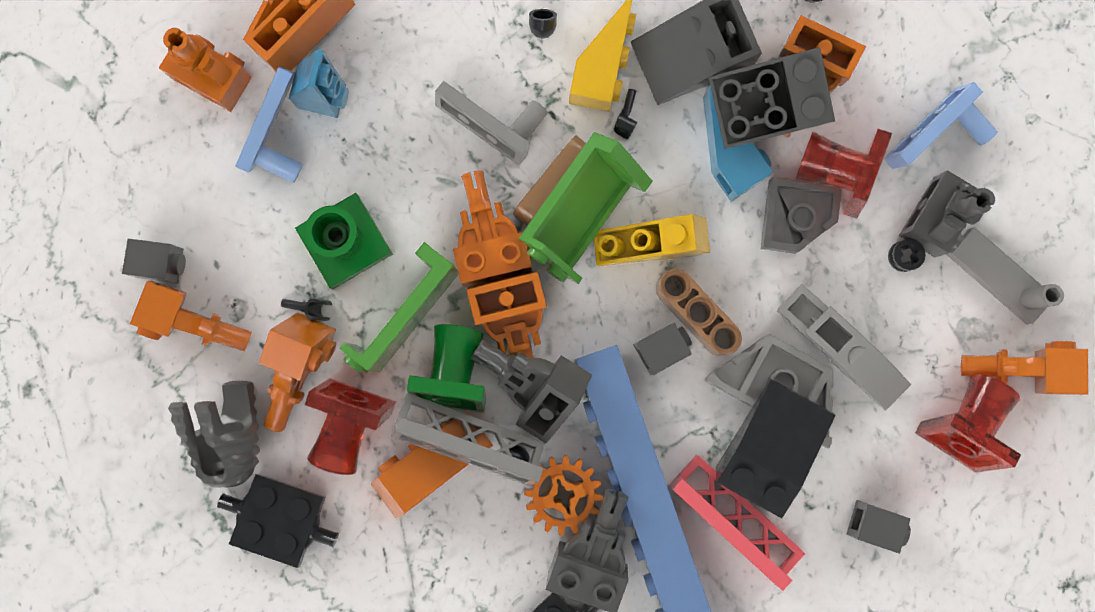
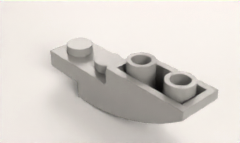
(844, 347)

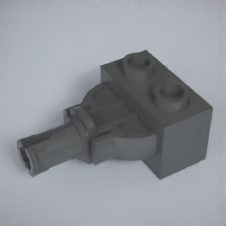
(944, 213)
(537, 386)
(592, 565)

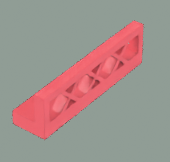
(733, 534)

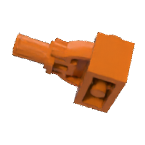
(838, 52)
(203, 70)
(490, 245)
(510, 310)
(162, 311)
(293, 352)
(1056, 368)

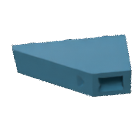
(318, 86)
(736, 167)

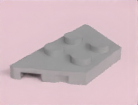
(771, 358)

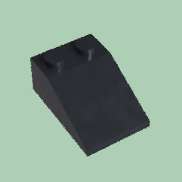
(774, 448)

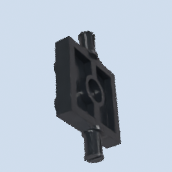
(277, 520)

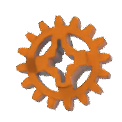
(580, 490)

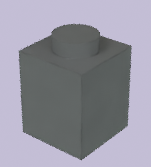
(153, 260)
(664, 348)
(879, 527)

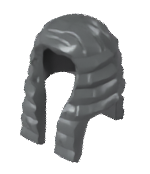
(225, 445)

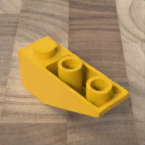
(597, 67)
(653, 240)

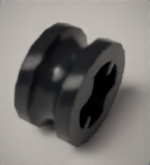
(917, 256)

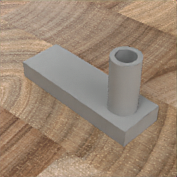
(508, 141)
(1004, 277)

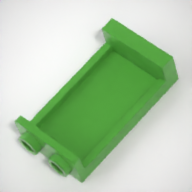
(582, 205)
(407, 316)

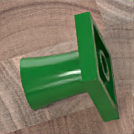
(356, 251)
(452, 370)

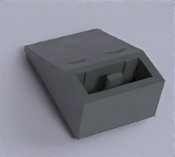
(695, 46)
(772, 98)

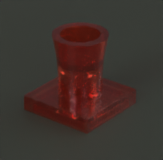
(844, 167)
(347, 416)
(972, 431)

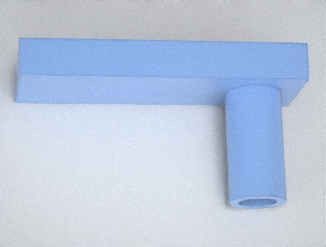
(955, 106)
(254, 151)

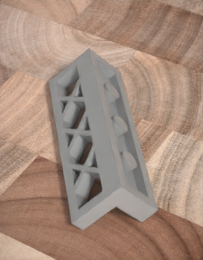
(469, 451)

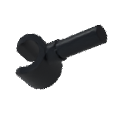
(624, 124)
(311, 308)

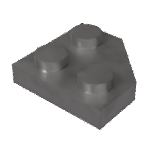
(798, 214)

